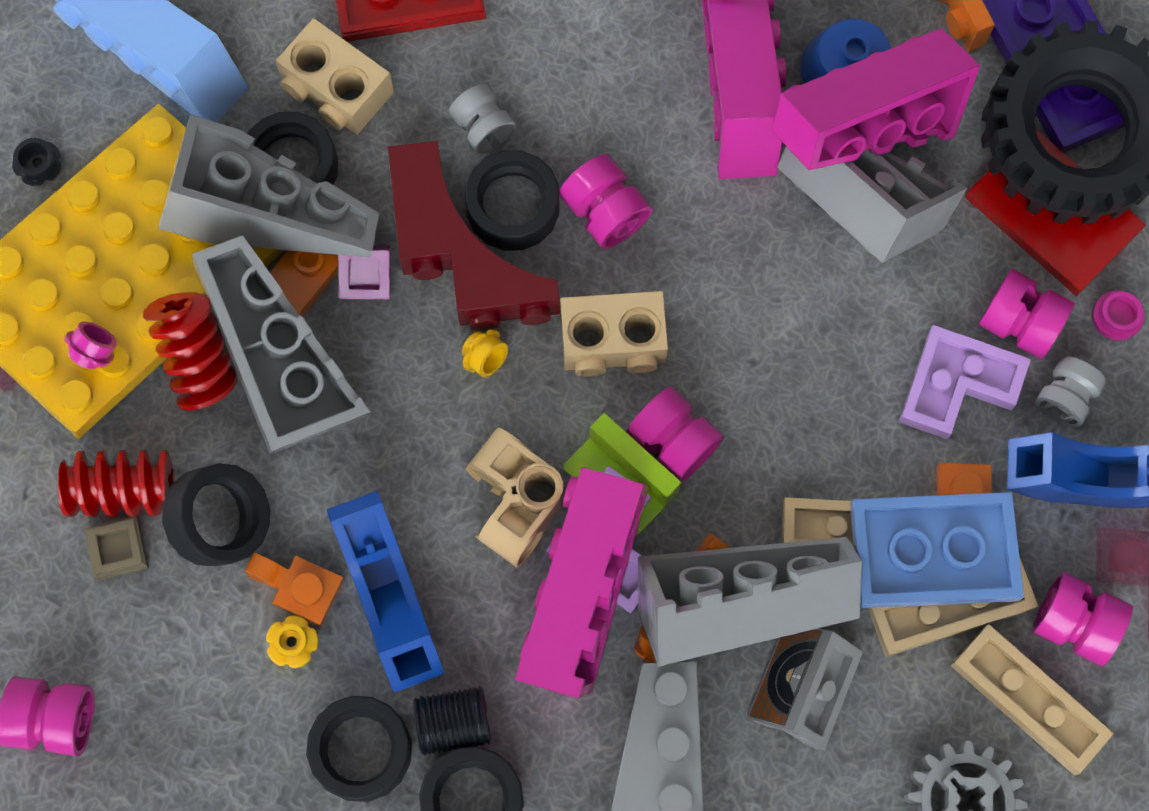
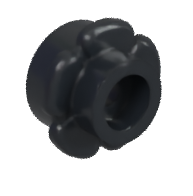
(30, 151)

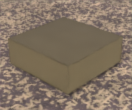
(116, 548)

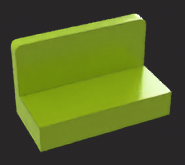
(615, 448)

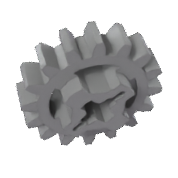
(949, 781)

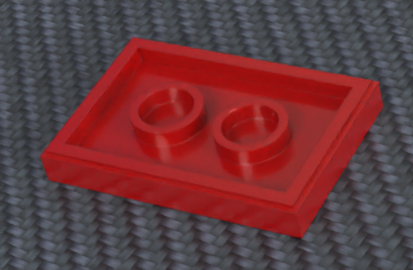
(386, 17)
(1068, 250)

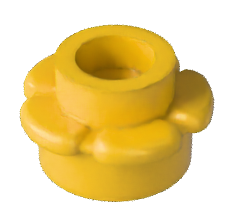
(483, 346)
(293, 656)

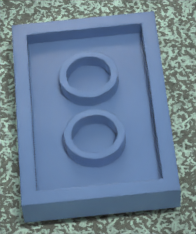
(937, 550)

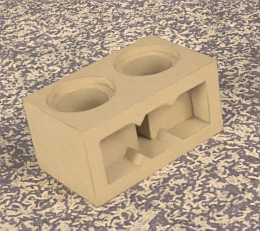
(343, 70)
(611, 318)

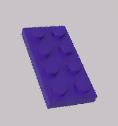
(1070, 113)

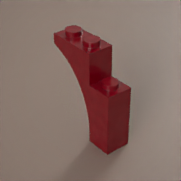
(437, 240)

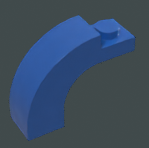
(1078, 472)
(385, 591)

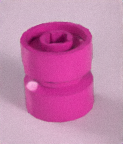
(600, 194)
(1026, 314)
(675, 434)
(1085, 620)
(55, 717)

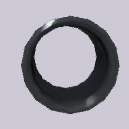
(451, 720)

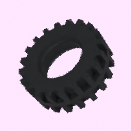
(1042, 67)

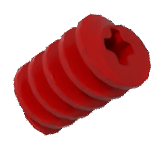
(192, 349)
(114, 485)

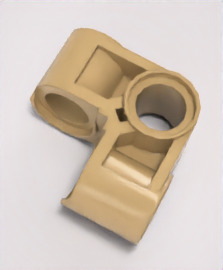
(518, 521)

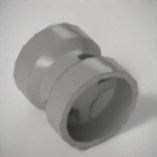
(481, 116)
(1070, 391)

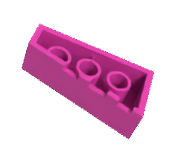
(744, 84)
(878, 102)
(582, 583)

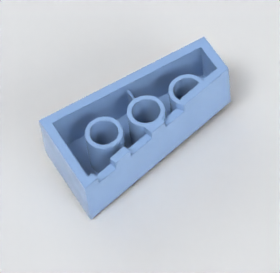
(163, 47)

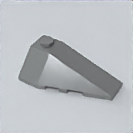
(235, 189)

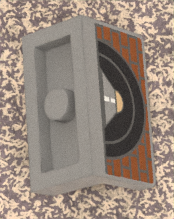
(806, 685)

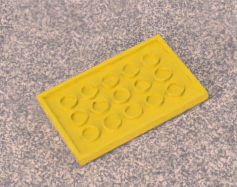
(97, 260)

